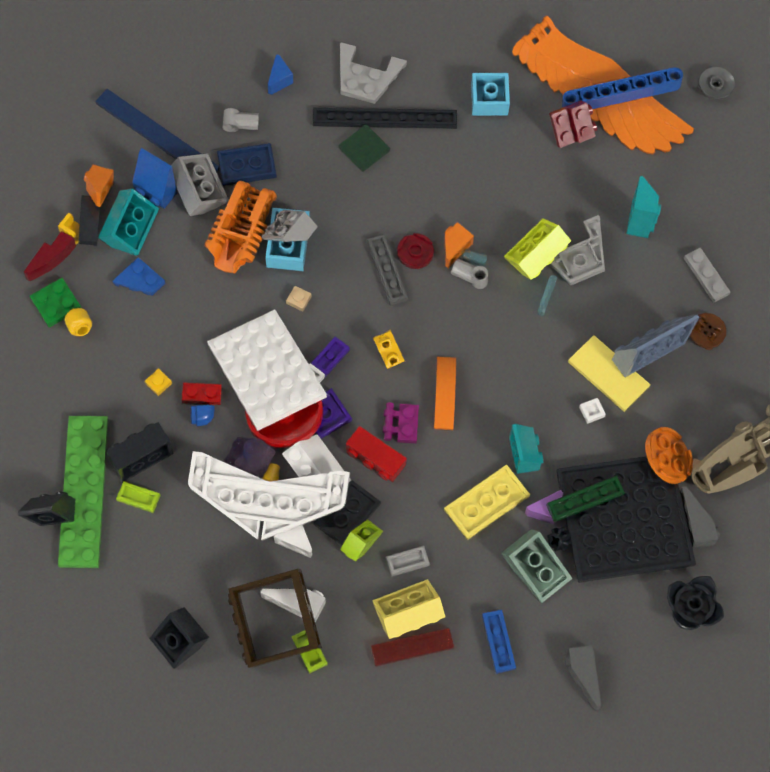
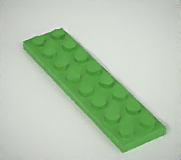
(84, 482)

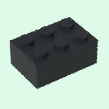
(140, 451)

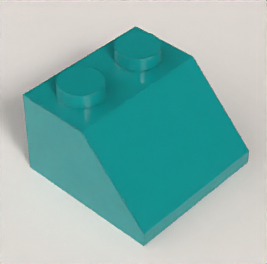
(525, 449)

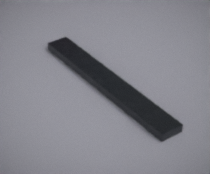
(385, 118)

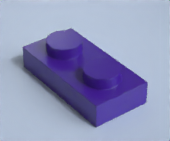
(330, 356)

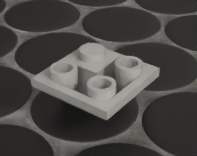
(290, 226)

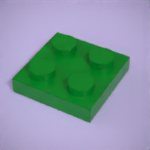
(54, 302)

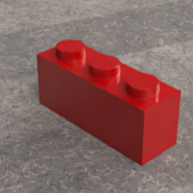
(375, 454)

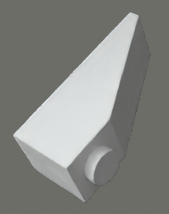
(288, 600)

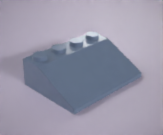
(654, 344)

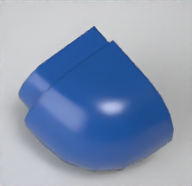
(202, 414)

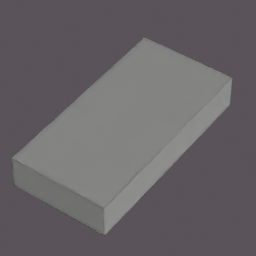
(407, 561)

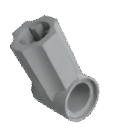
(237, 120)
(469, 273)

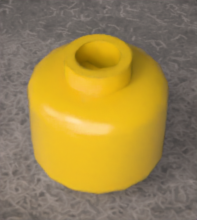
(78, 322)

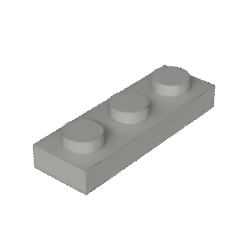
(707, 275)

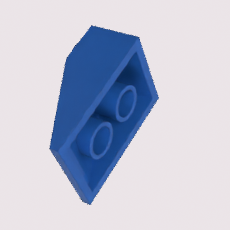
(154, 179)

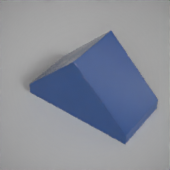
(280, 76)

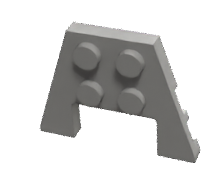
(363, 81)
(584, 258)

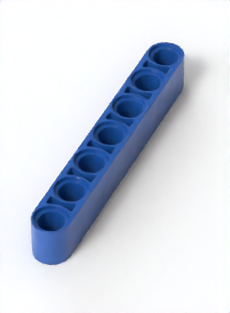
(630, 92)

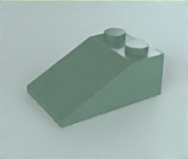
(536, 565)

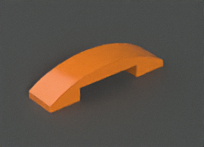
(445, 393)

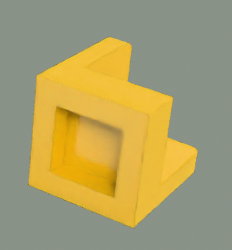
(70, 227)

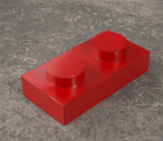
(202, 393)

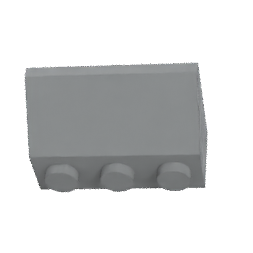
(198, 184)

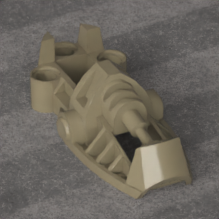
(745, 453)

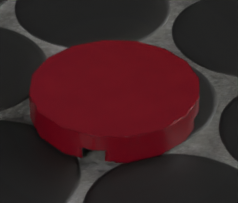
(415, 251)

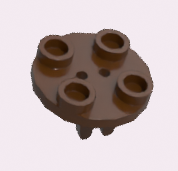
(714, 336)

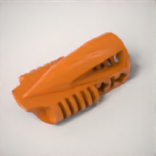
(238, 232)

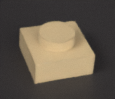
(298, 298)

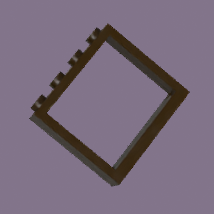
(244, 635)

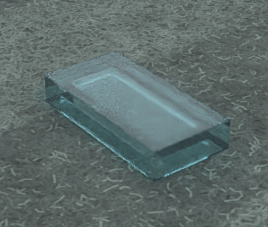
(547, 295)

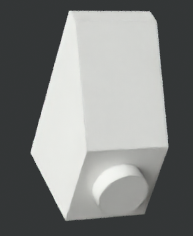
(295, 540)

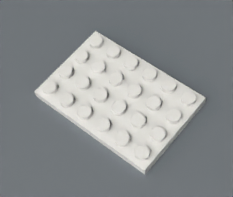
(266, 369)

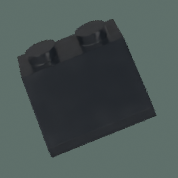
(49, 509)
(178, 637)

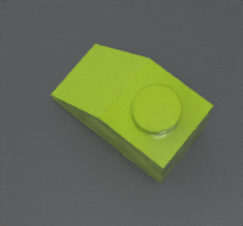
(361, 540)

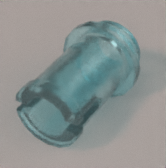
(475, 257)

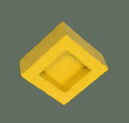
(158, 382)

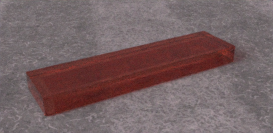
(412, 647)

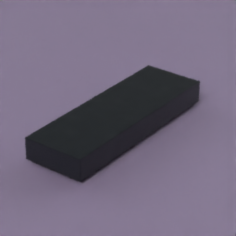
(88, 221)

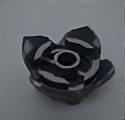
(701, 591)

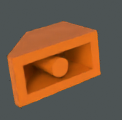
(98, 183)
(456, 242)

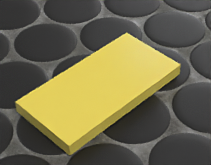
(596, 365)
(487, 502)

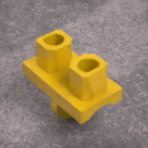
(388, 349)

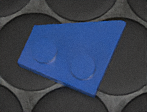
(140, 277)

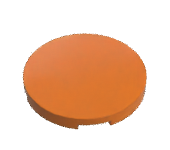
(668, 455)

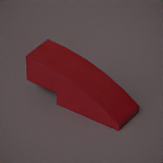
(50, 256)

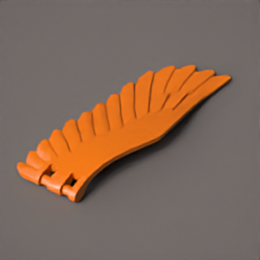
(570, 66)

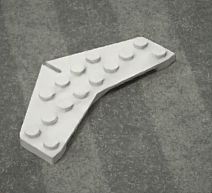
(277, 503)

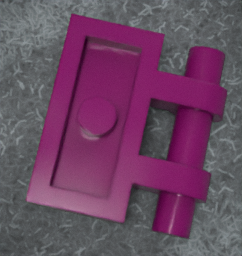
(407, 423)

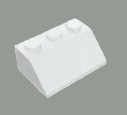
(311, 458)

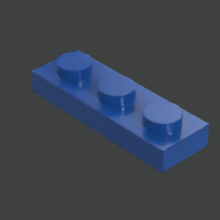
(498, 641)

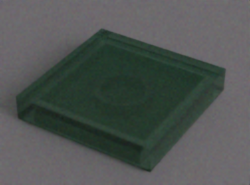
(364, 148)

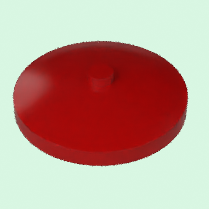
(292, 428)

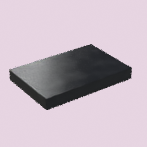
(358, 509)

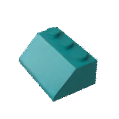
(643, 210)
(128, 222)

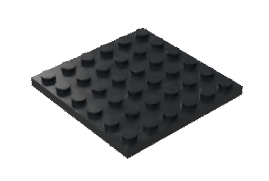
(629, 533)

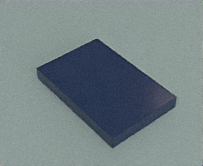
(246, 164)

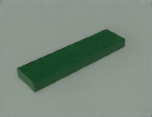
(585, 498)

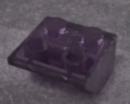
(250, 456)

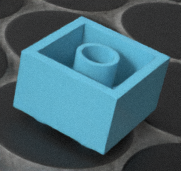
(490, 94)

